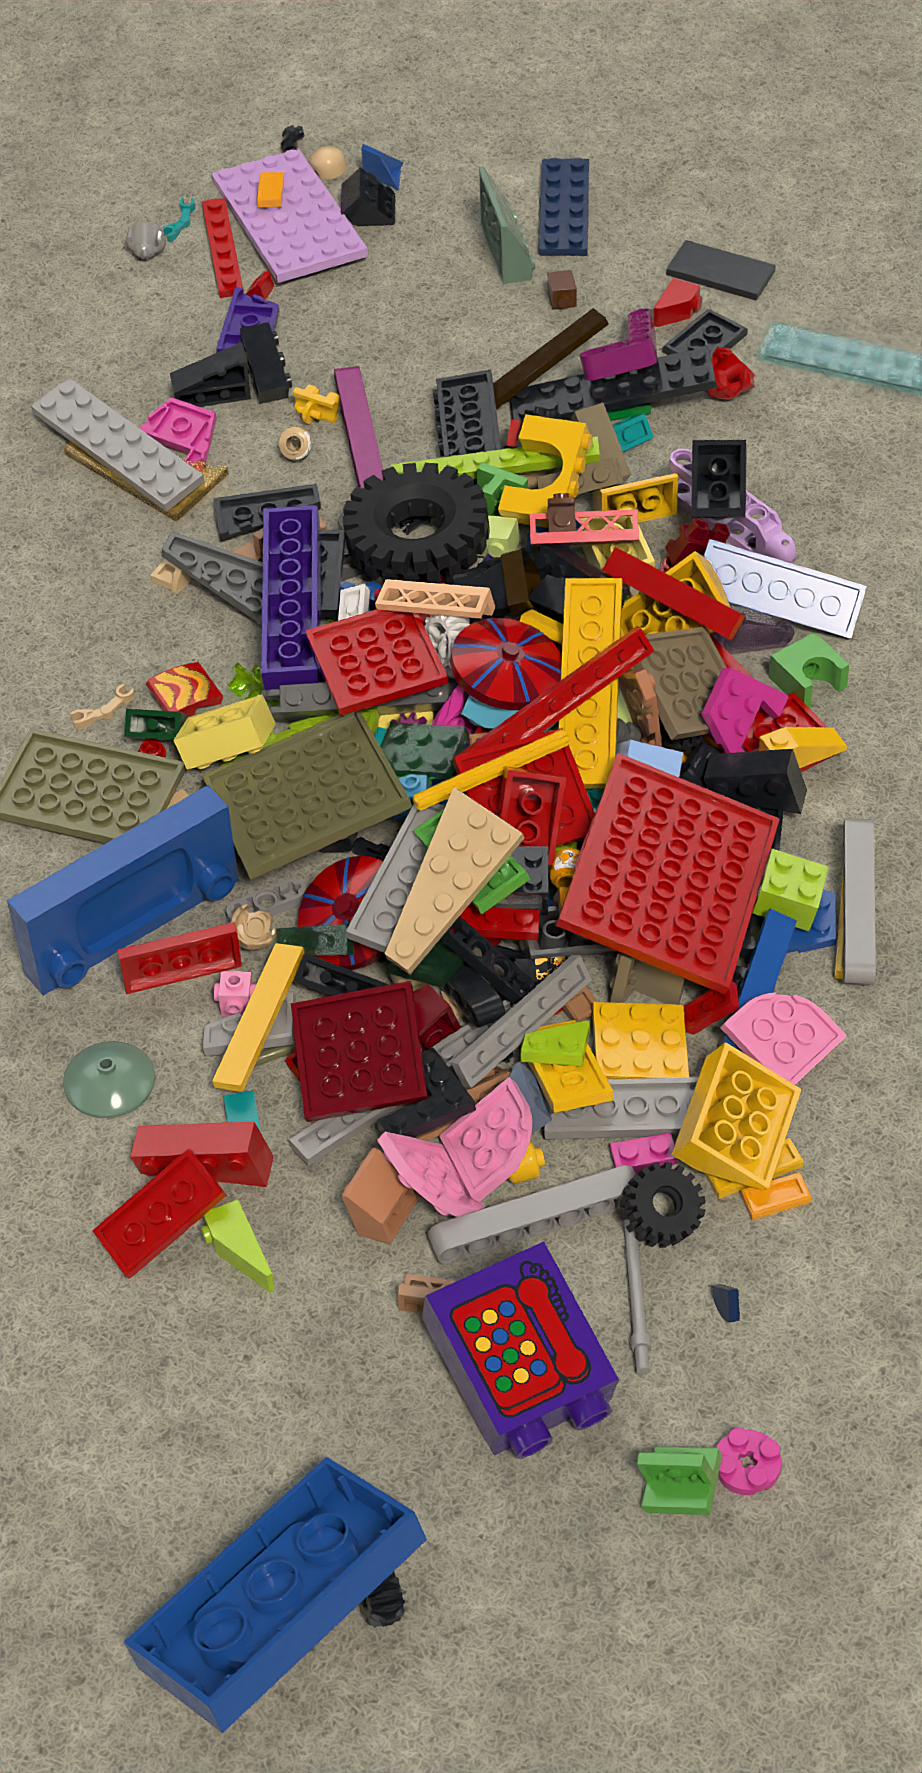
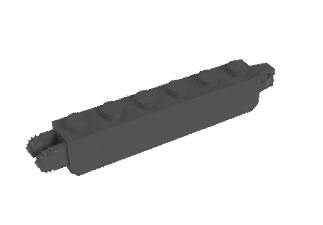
(315, 700)

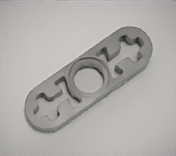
(272, 893)

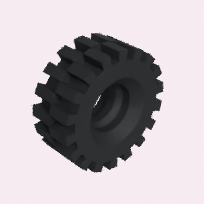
(644, 1216)

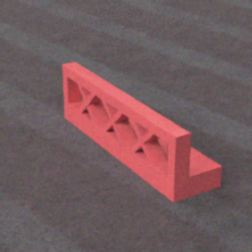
(587, 537)

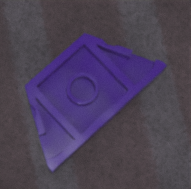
(245, 312)

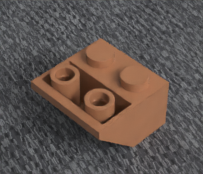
(378, 1198)

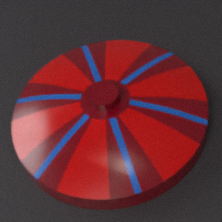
(505, 662)
(336, 898)

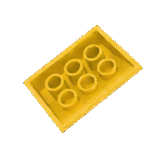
(657, 617)
(737, 1119)

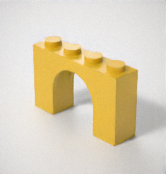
(552, 436)

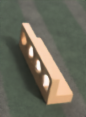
(435, 599)

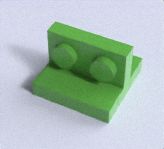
(492, 483)
(679, 1479)

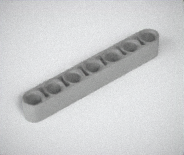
(859, 902)
(530, 1215)

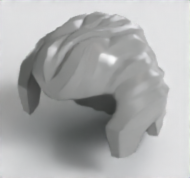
(145, 239)

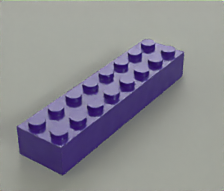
(290, 595)

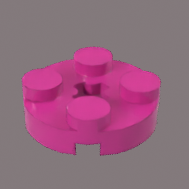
(764, 1452)

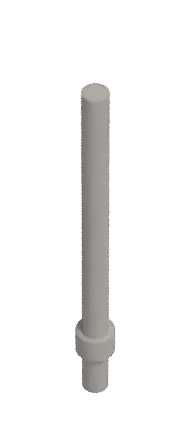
(639, 1339)

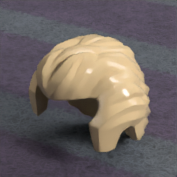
(253, 928)

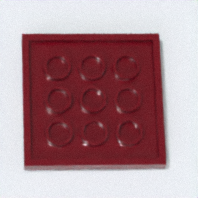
(359, 1051)

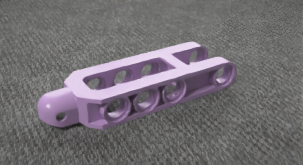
(764, 532)

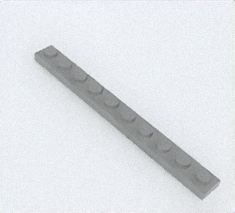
(333, 1132)

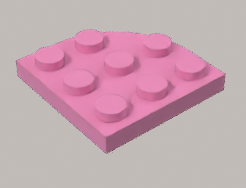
(784, 1033)
(490, 1140)
(430, 1172)

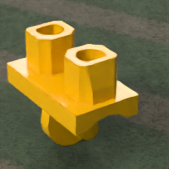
(314, 406)

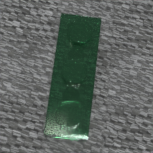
(318, 940)

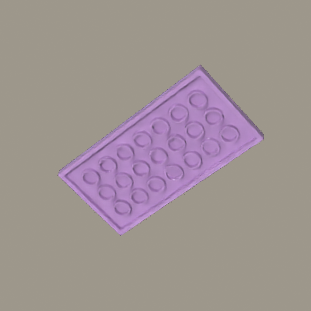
(301, 234)

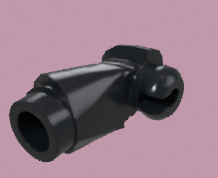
(290, 137)

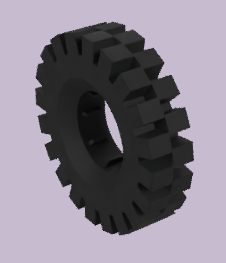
(428, 493)

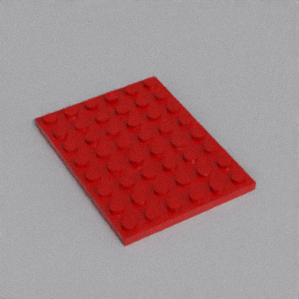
(669, 873)

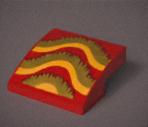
(184, 689)

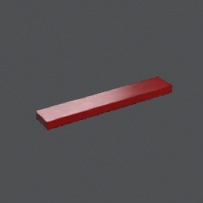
(674, 593)

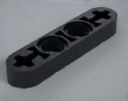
(490, 957)

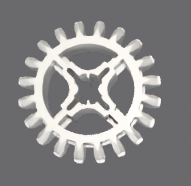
(442, 633)

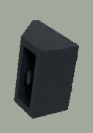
(367, 200)

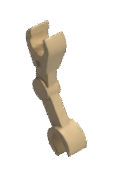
(90, 716)

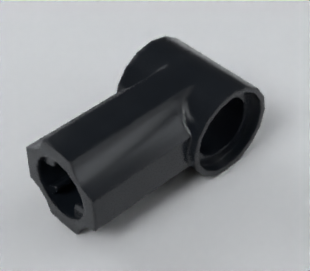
(696, 764)

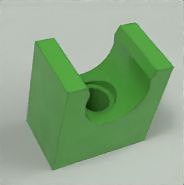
(807, 661)

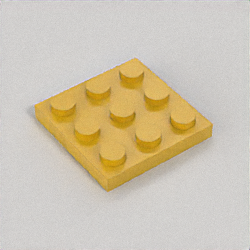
(640, 1040)

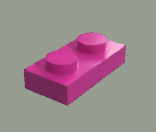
(643, 1151)

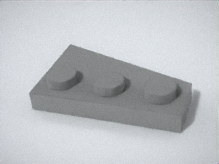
(219, 1033)

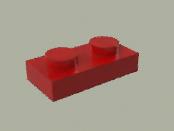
(709, 1009)

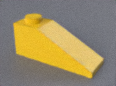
(808, 743)

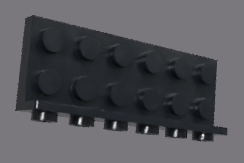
(466, 414)

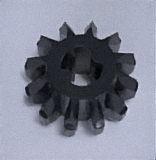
(384, 1603)

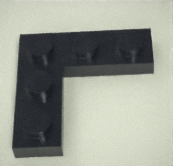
(445, 1101)

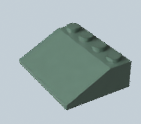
(502, 233)

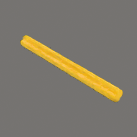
(491, 769)

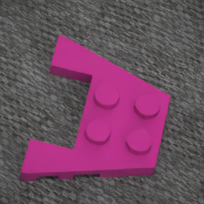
(182, 428)
(735, 705)

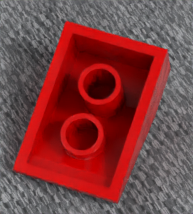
(533, 805)

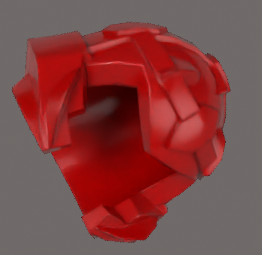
(730, 375)

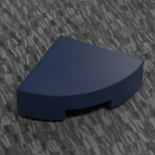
(726, 1302)

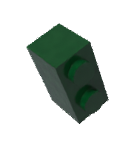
(153, 724)

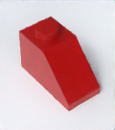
(677, 303)

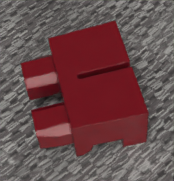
(695, 538)

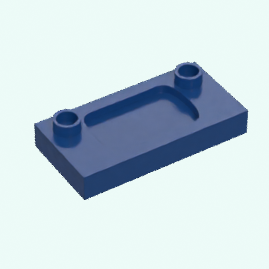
(124, 890)
(275, 1593)

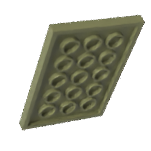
(85, 786)

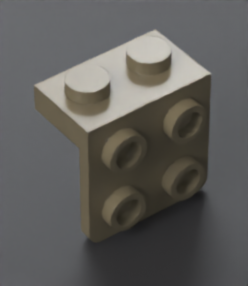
(645, 979)

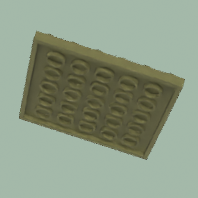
(307, 792)

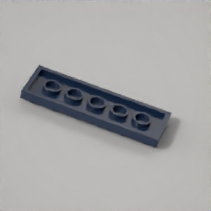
(564, 207)

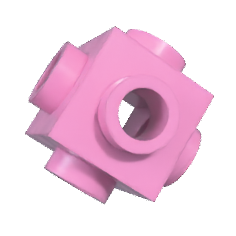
(233, 992)

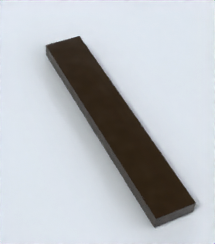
(548, 356)

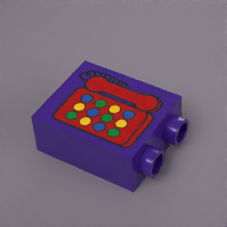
(521, 1351)

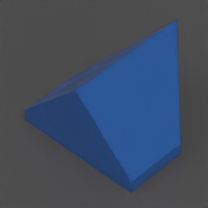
(382, 166)

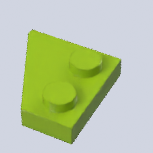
(557, 1045)

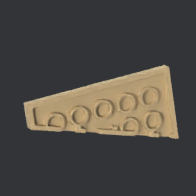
(458, 863)

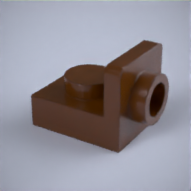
(561, 513)

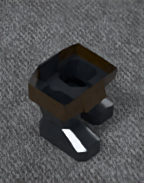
(508, 581)

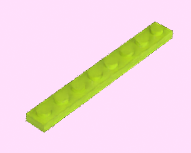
(509, 459)

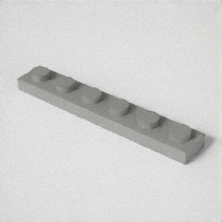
(523, 1018)

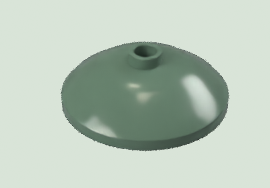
(110, 1090)

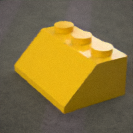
(651, 497)

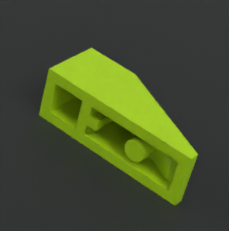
(236, 1243)

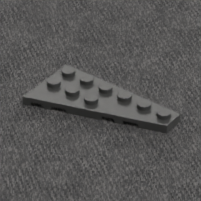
(220, 570)

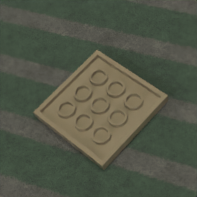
(685, 675)

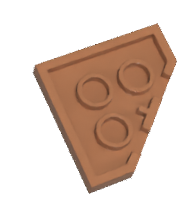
(640, 698)

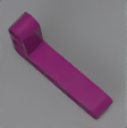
(625, 355)

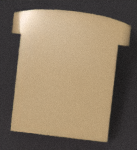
(170, 576)

